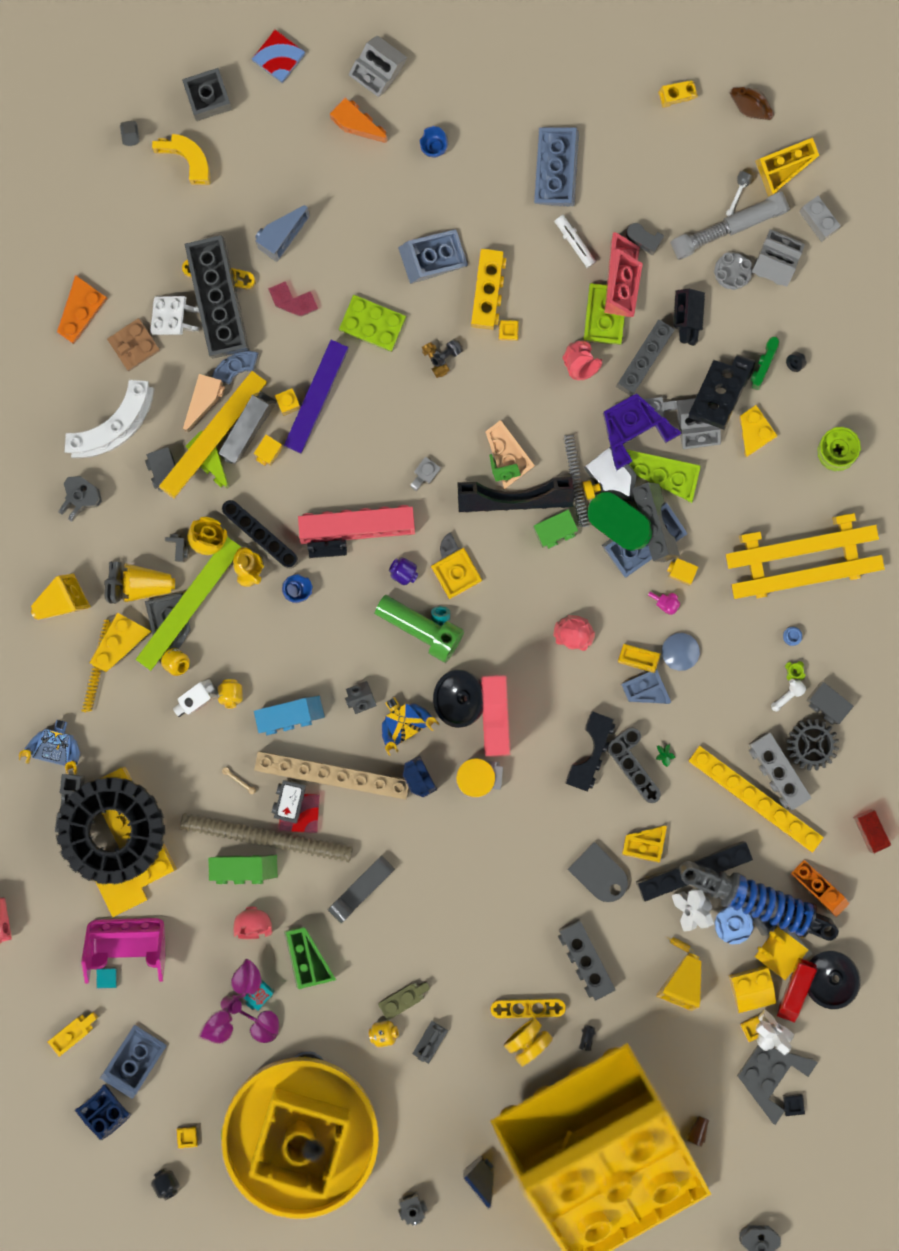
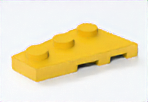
(117, 642)

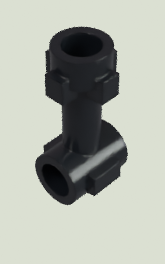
(453, 348)

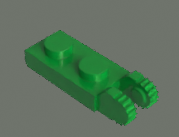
(765, 362)

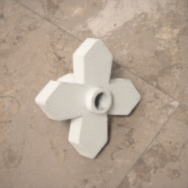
(694, 908)
(773, 1034)

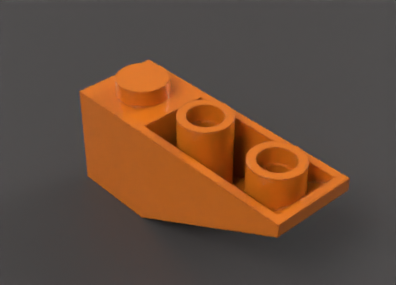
(355, 122)
(820, 888)

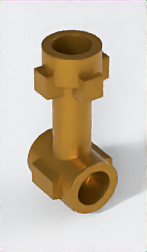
(440, 371)

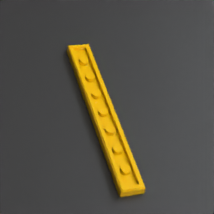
(211, 435)

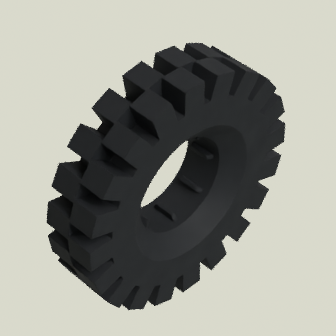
(143, 818)

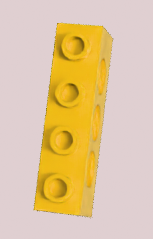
(488, 259)

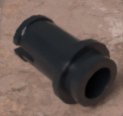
(587, 1037)

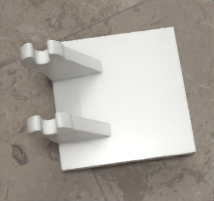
(168, 316)

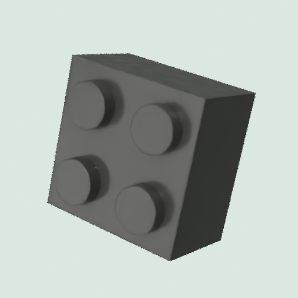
(207, 94)

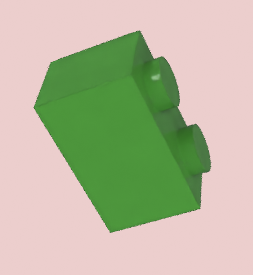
(555, 528)

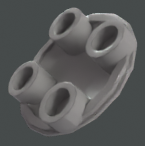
(733, 271)

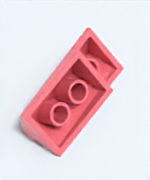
(623, 277)

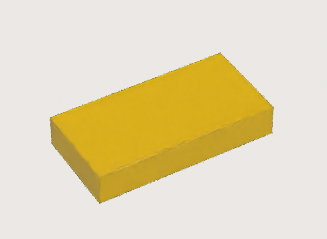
(639, 658)

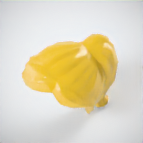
(247, 567)

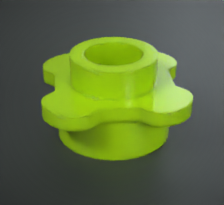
(800, 671)

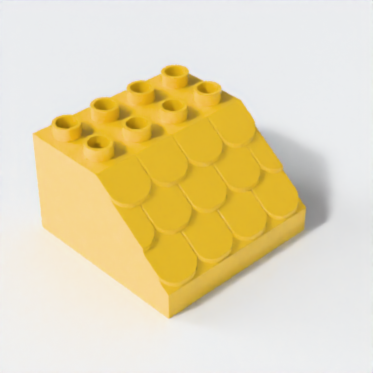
(616, 1180)

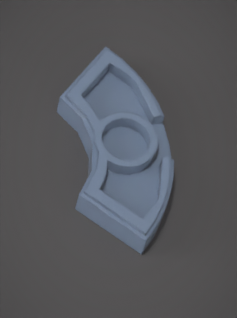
(234, 365)

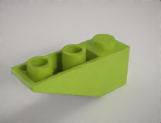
(213, 464)

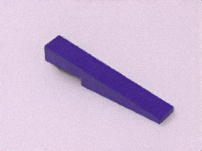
(316, 396)

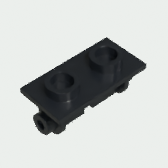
(327, 549)

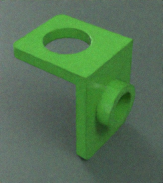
(504, 473)

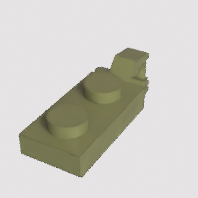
(403, 999)

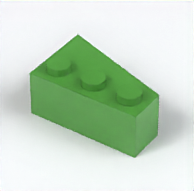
(242, 869)
(306, 961)

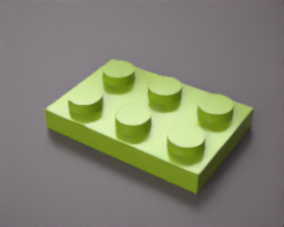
(372, 323)
(601, 326)

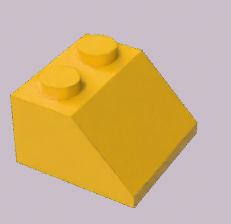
(752, 989)

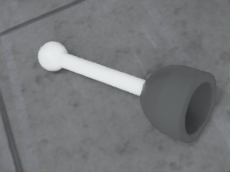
(744, 180)

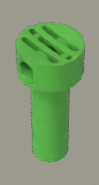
(421, 627)

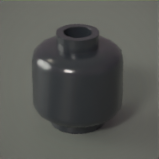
(165, 1184)

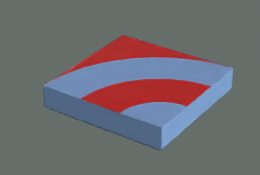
(278, 56)

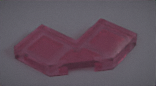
(298, 306)

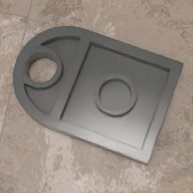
(598, 873)

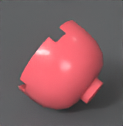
(252, 923)

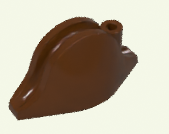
(752, 103)

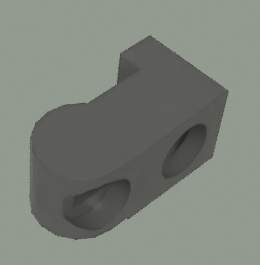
(643, 239)

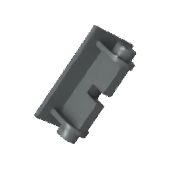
(430, 1042)

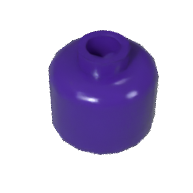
(403, 571)

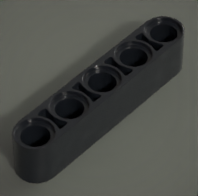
(254, 526)

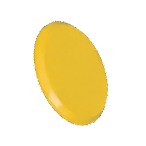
(475, 777)

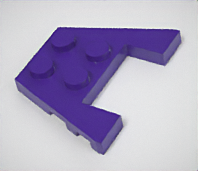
(630, 420)

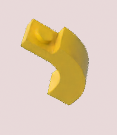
(198, 166)

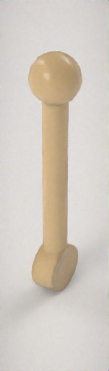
(226, 771)

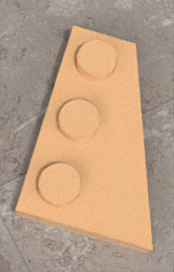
(508, 451)

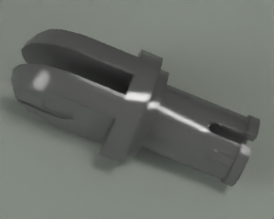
(113, 583)

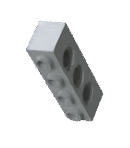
(799, 794)

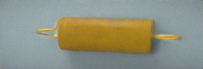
(680, 944)

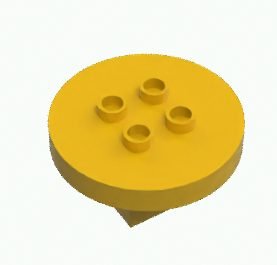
(276, 1117)

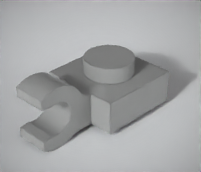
(660, 407)
(426, 472)

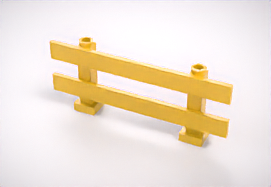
(846, 538)

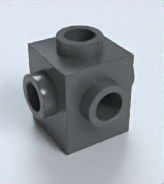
(360, 697)
(412, 1202)

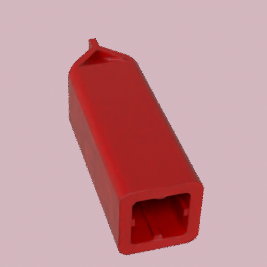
(797, 990)

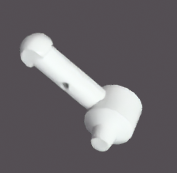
(796, 689)

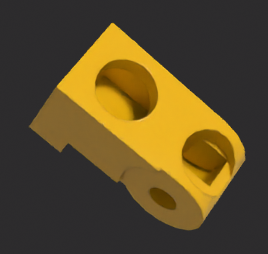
(677, 93)

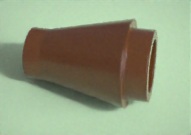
(698, 1132)

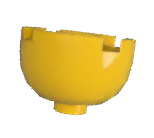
(206, 536)

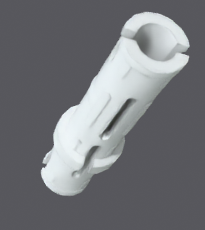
(562, 222)

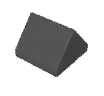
(763, 927)

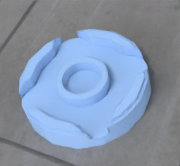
(733, 925)

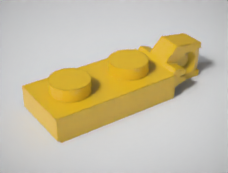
(72, 1033)

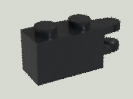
(689, 314)

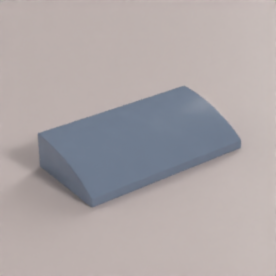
(556, 166)
(630, 561)

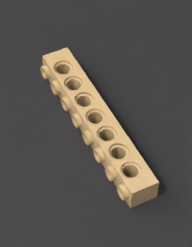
(331, 775)

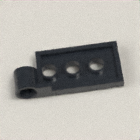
(741, 370)

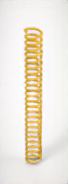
(94, 682)

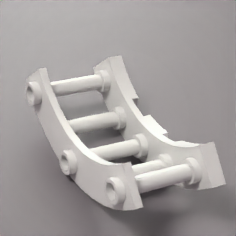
(117, 428)

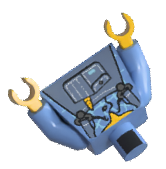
(54, 747)

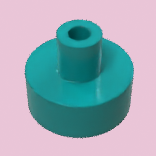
(440, 615)

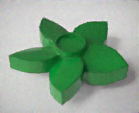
(664, 755)

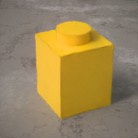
(287, 402)
(267, 450)
(682, 571)

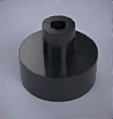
(796, 361)
(313, 1150)

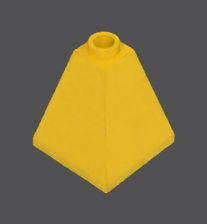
(59, 598)
(684, 984)

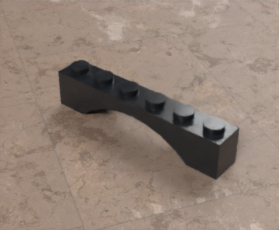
(552, 494)
(671, 880)

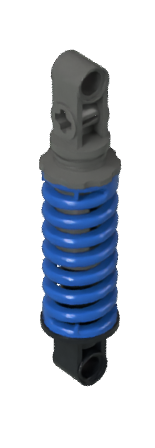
(758, 899)

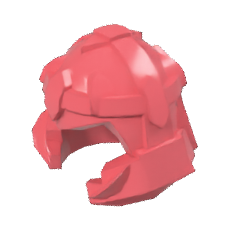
(580, 361)
(574, 632)

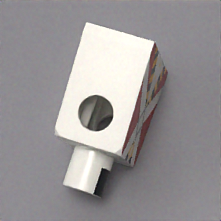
(200, 694)

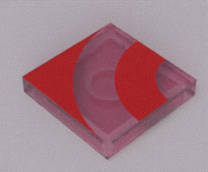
(308, 816)

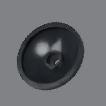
(450, 702)
(824, 987)

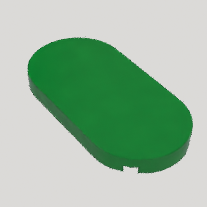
(619, 521)

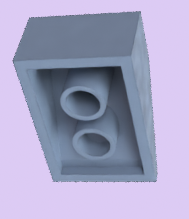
(279, 234)
(432, 256)
(133, 1061)

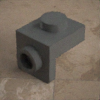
(181, 550)

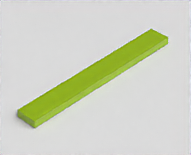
(187, 605)

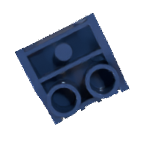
(418, 777)
(103, 1113)

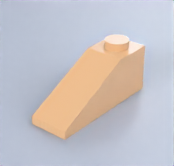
(204, 398)

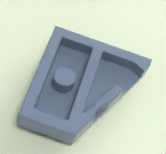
(646, 689)

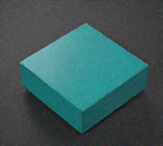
(106, 978)

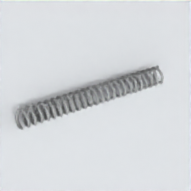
(575, 481)

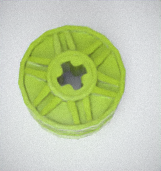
(843, 439)

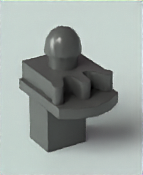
(129, 133)

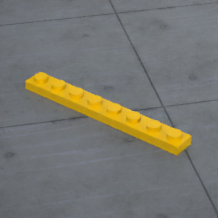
(755, 799)

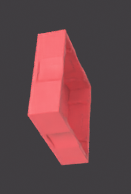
(495, 716)

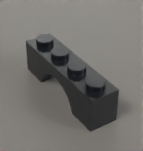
(582, 775)

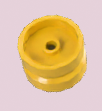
(528, 1041)

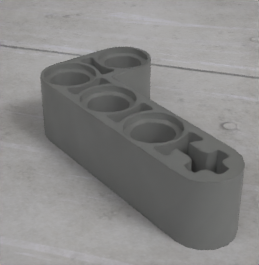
(636, 768)
(361, 889)

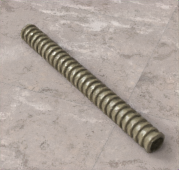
(266, 837)

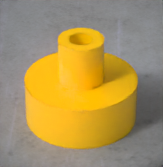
(589, 489)

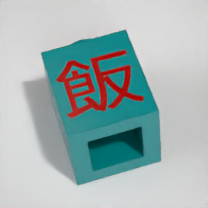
(257, 1000)

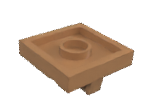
(133, 344)

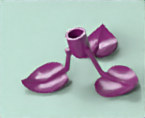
(218, 1026)

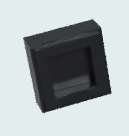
(793, 1105)

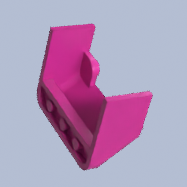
(124, 939)

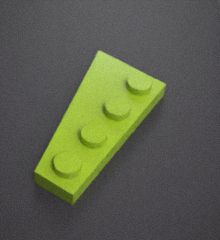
(670, 474)

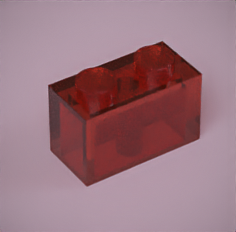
(872, 831)

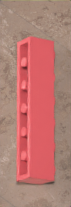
(356, 524)

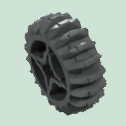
(800, 732)

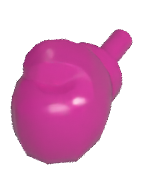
(667, 603)

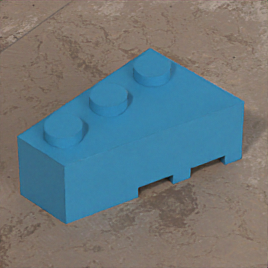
(289, 714)

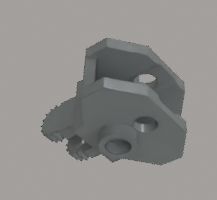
(75, 495)
(766, 1242)

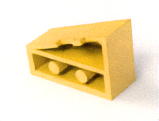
(784, 164)

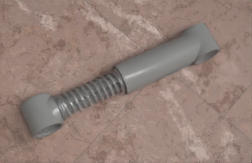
(771, 207)

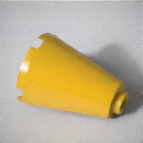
(145, 583)

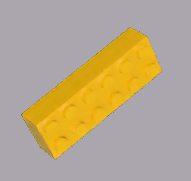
(121, 831)

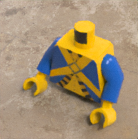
(403, 723)

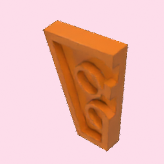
(79, 309)

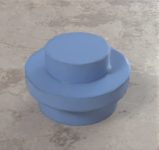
(792, 636)

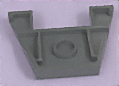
(765, 1071)

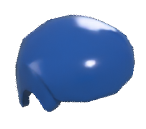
(434, 142)
(297, 588)

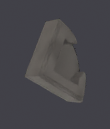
(448, 545)

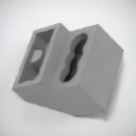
(377, 65)
(778, 258)
(694, 432)

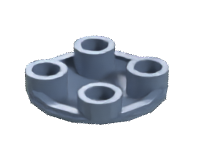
(680, 651)

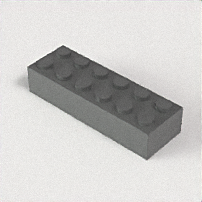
(216, 297)

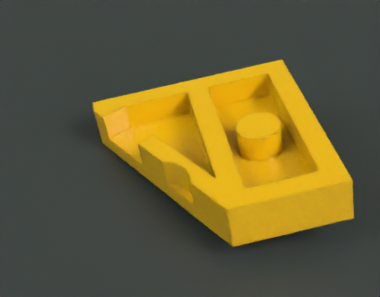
(755, 430)
(645, 844)

